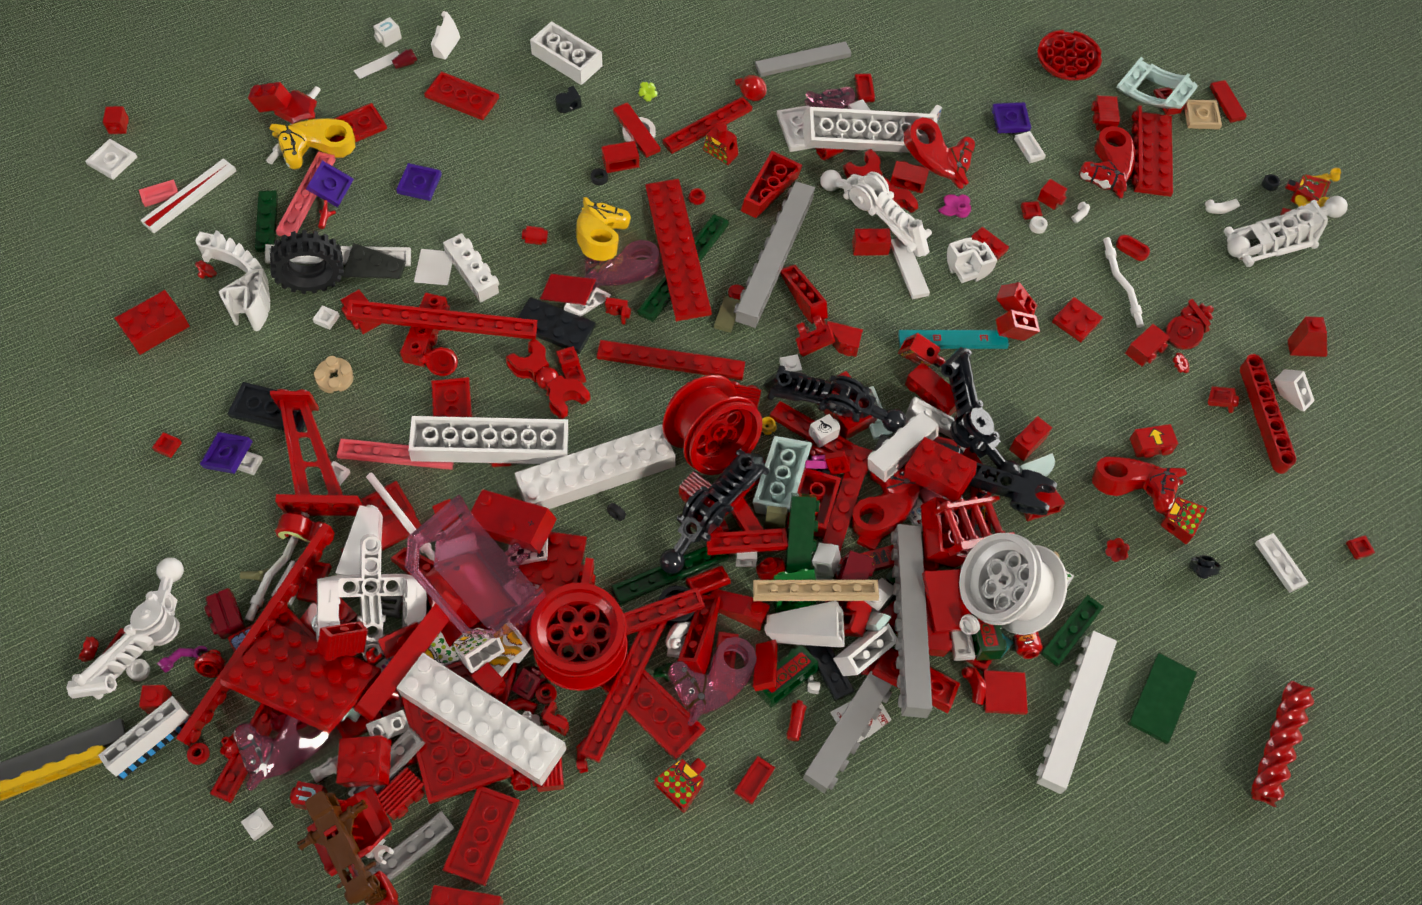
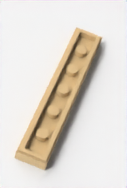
(815, 590)

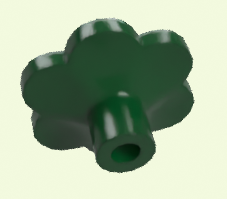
(663, 671)

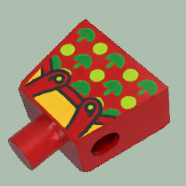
(721, 144)
(1183, 519)
(681, 783)

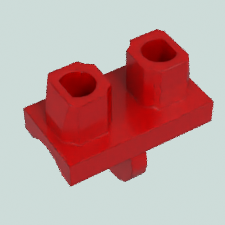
(1200, 312)

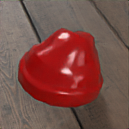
(752, 87)
(440, 361)

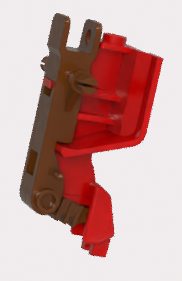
(346, 833)

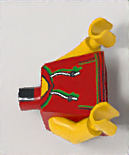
(1312, 188)

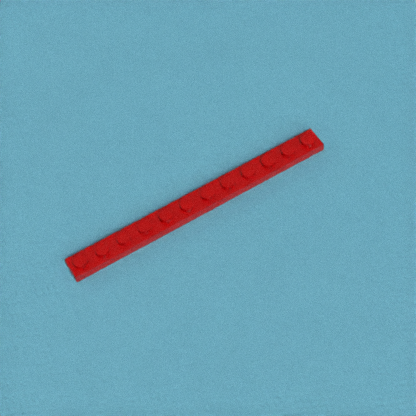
(277, 605)

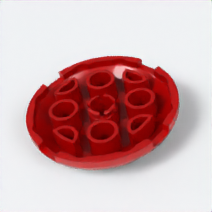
(1069, 55)

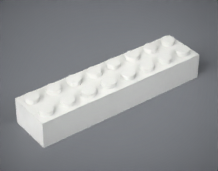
(859, 129)
(487, 439)
(596, 469)
(482, 719)

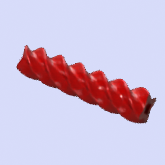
(1279, 747)

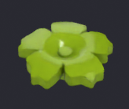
(648, 91)

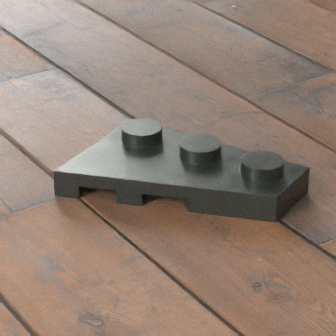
(372, 264)

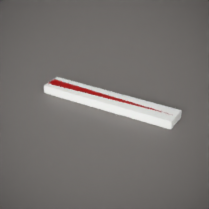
(188, 195)

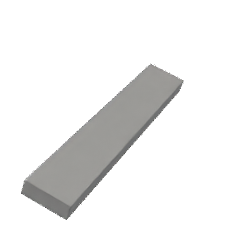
(803, 59)

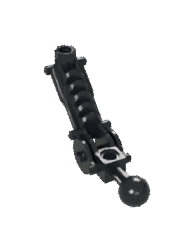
(802, 387)
(972, 424)
(733, 481)

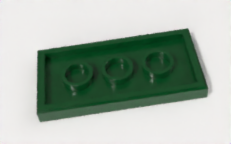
(1162, 698)

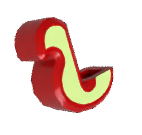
(297, 526)

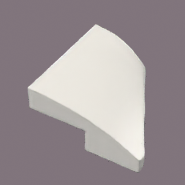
(445, 37)
(595, 298)

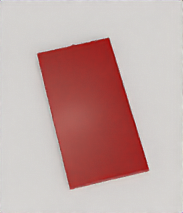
(568, 289)

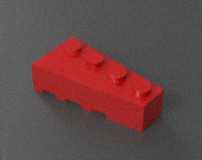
(770, 183)

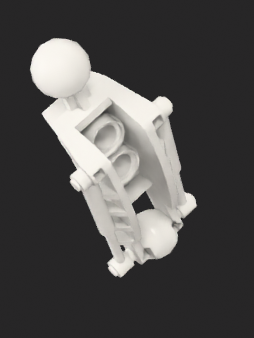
(1292, 231)

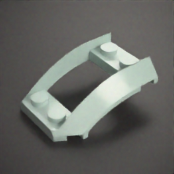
(1182, 83)

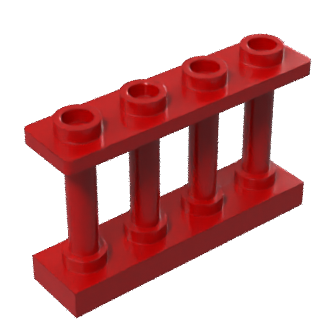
(962, 546)

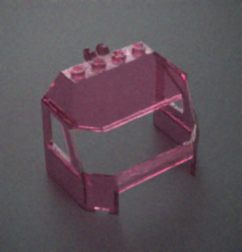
(476, 571)

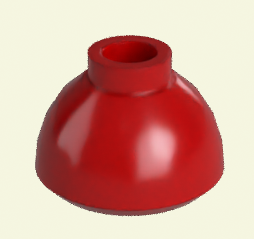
(209, 664)

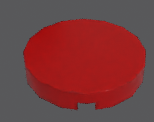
(1185, 332)

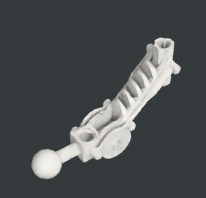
(873, 195)
(150, 625)

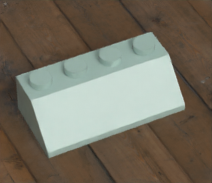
(786, 467)

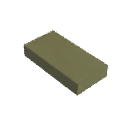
(726, 316)
(775, 517)

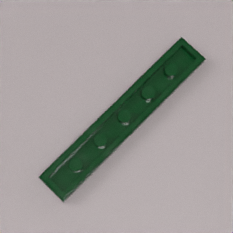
(657, 578)

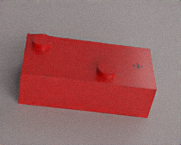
(513, 520)

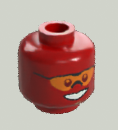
(1027, 645)

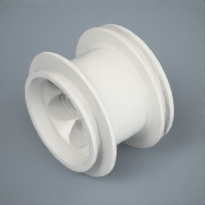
(1013, 583)

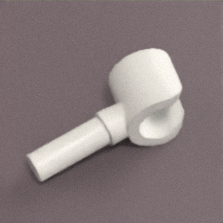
(813, 686)

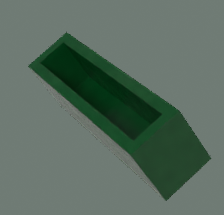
(801, 532)

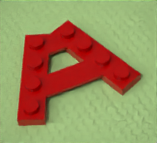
(753, 536)

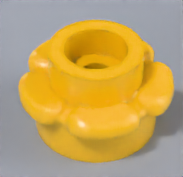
(768, 421)

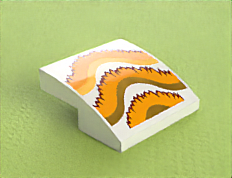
(515, 650)

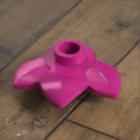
(956, 206)

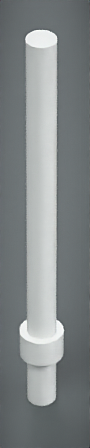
(427, 547)

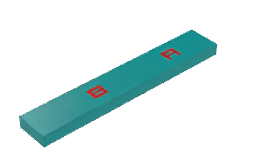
(960, 338)

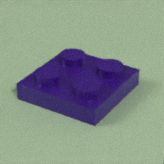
(1011, 117)
(419, 182)
(329, 184)
(226, 452)

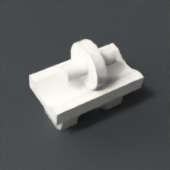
(389, 725)

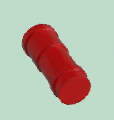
(796, 720)

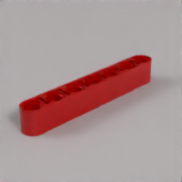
(1267, 414)
(405, 658)

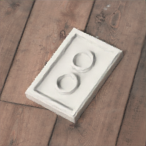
(792, 127)

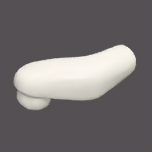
(1221, 208)
(676, 633)

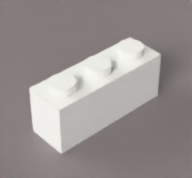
(865, 651)

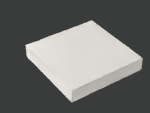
(111, 159)

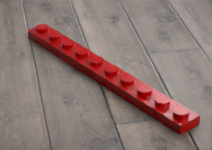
(441, 319)

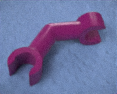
(167, 662)

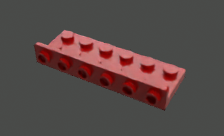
(1152, 153)

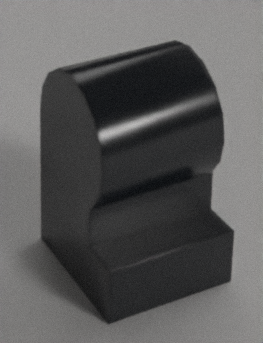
(568, 101)

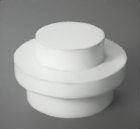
(969, 624)

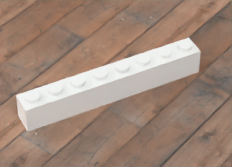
(1076, 713)

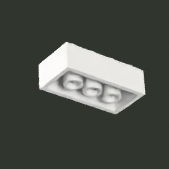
(566, 53)

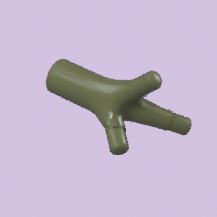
(255, 575)

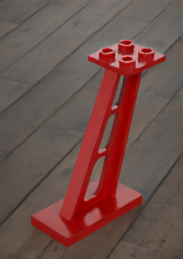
(303, 501)

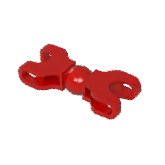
(901, 196)
(557, 387)

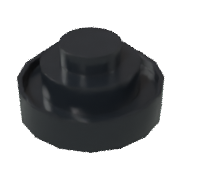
(1205, 566)

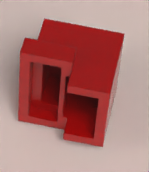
(855, 617)

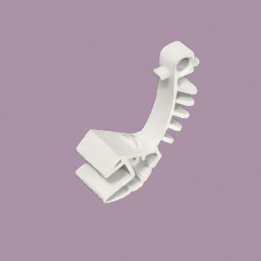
(247, 293)

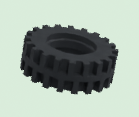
(306, 277)

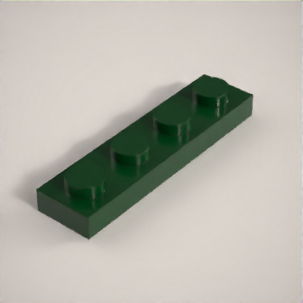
(266, 219)
(1072, 630)

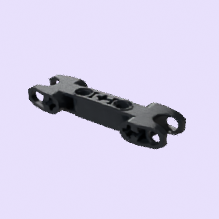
(1020, 488)

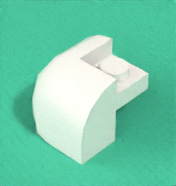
(970, 259)

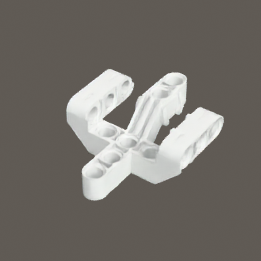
(331, 588)

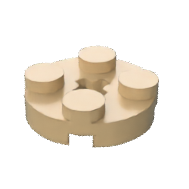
(333, 365)

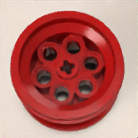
(711, 423)
(578, 602)

